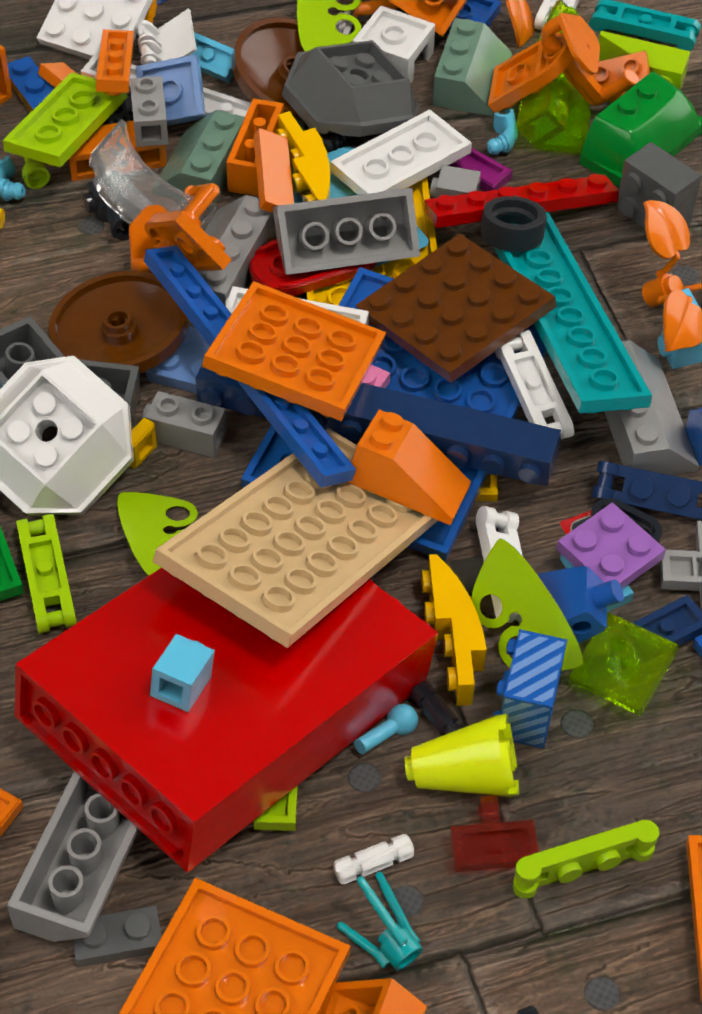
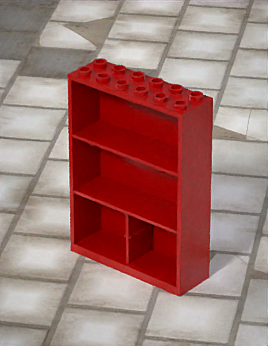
(253, 730)

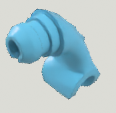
(507, 128)
(8, 189)

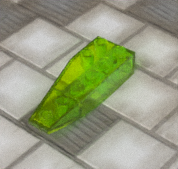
(557, 114)

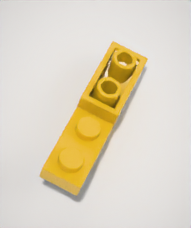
(307, 158)
(458, 626)

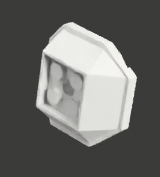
(90, 443)

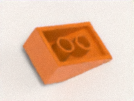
(408, 468)

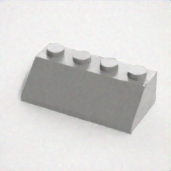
(242, 231)
(346, 231)
(653, 435)
(72, 866)

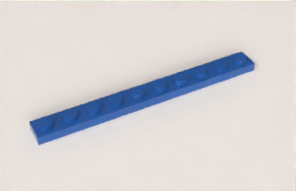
(291, 421)

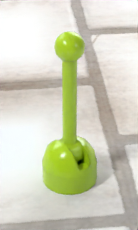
(35, 174)

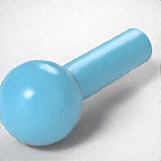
(400, 720)

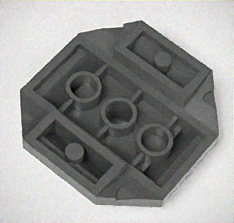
(349, 90)

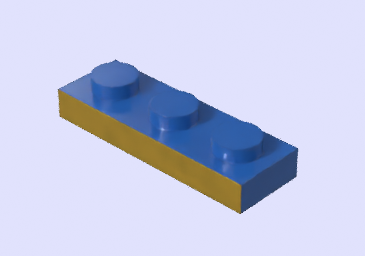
(28, 83)

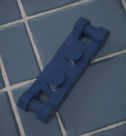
(649, 490)

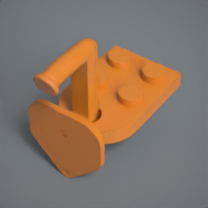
(570, 53)
(159, 228)

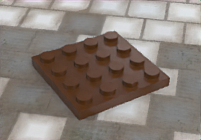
(456, 307)

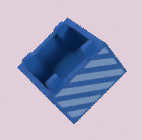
(531, 685)

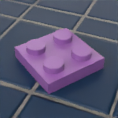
(611, 546)

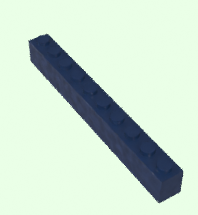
(461, 433)

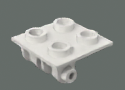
(169, 41)

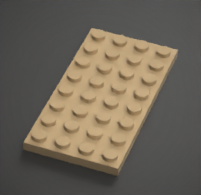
(290, 549)

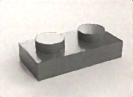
(119, 937)

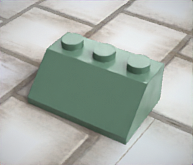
(468, 67)
(203, 152)

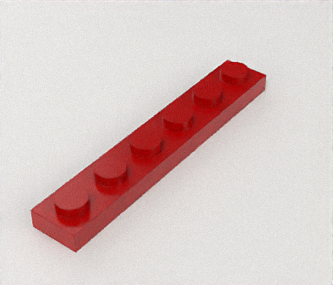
(552, 196)

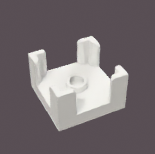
(399, 37)

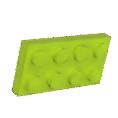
(62, 121)

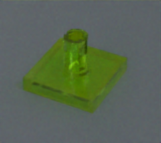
(624, 664)

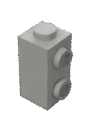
(149, 111)
(187, 423)

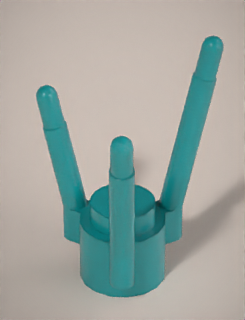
(398, 942)

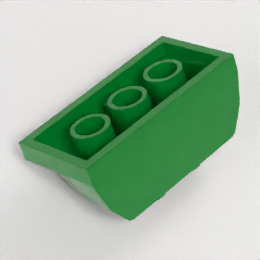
(644, 114)

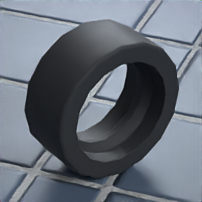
(518, 237)

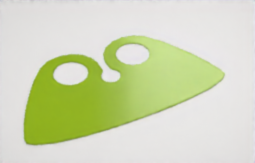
(318, 27)
(143, 523)
(521, 591)

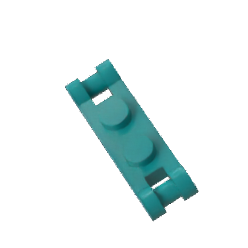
(645, 23)

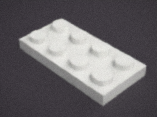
(401, 155)

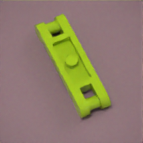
(46, 572)
(572, 859)

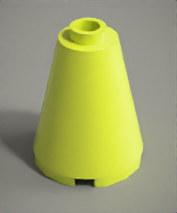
(468, 760)

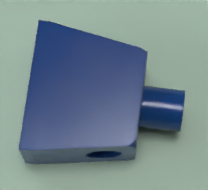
(582, 598)

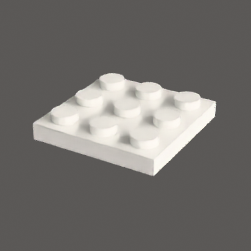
(79, 24)

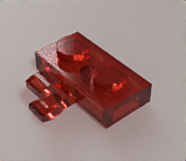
(492, 842)

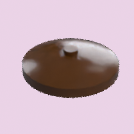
(265, 59)
(119, 321)

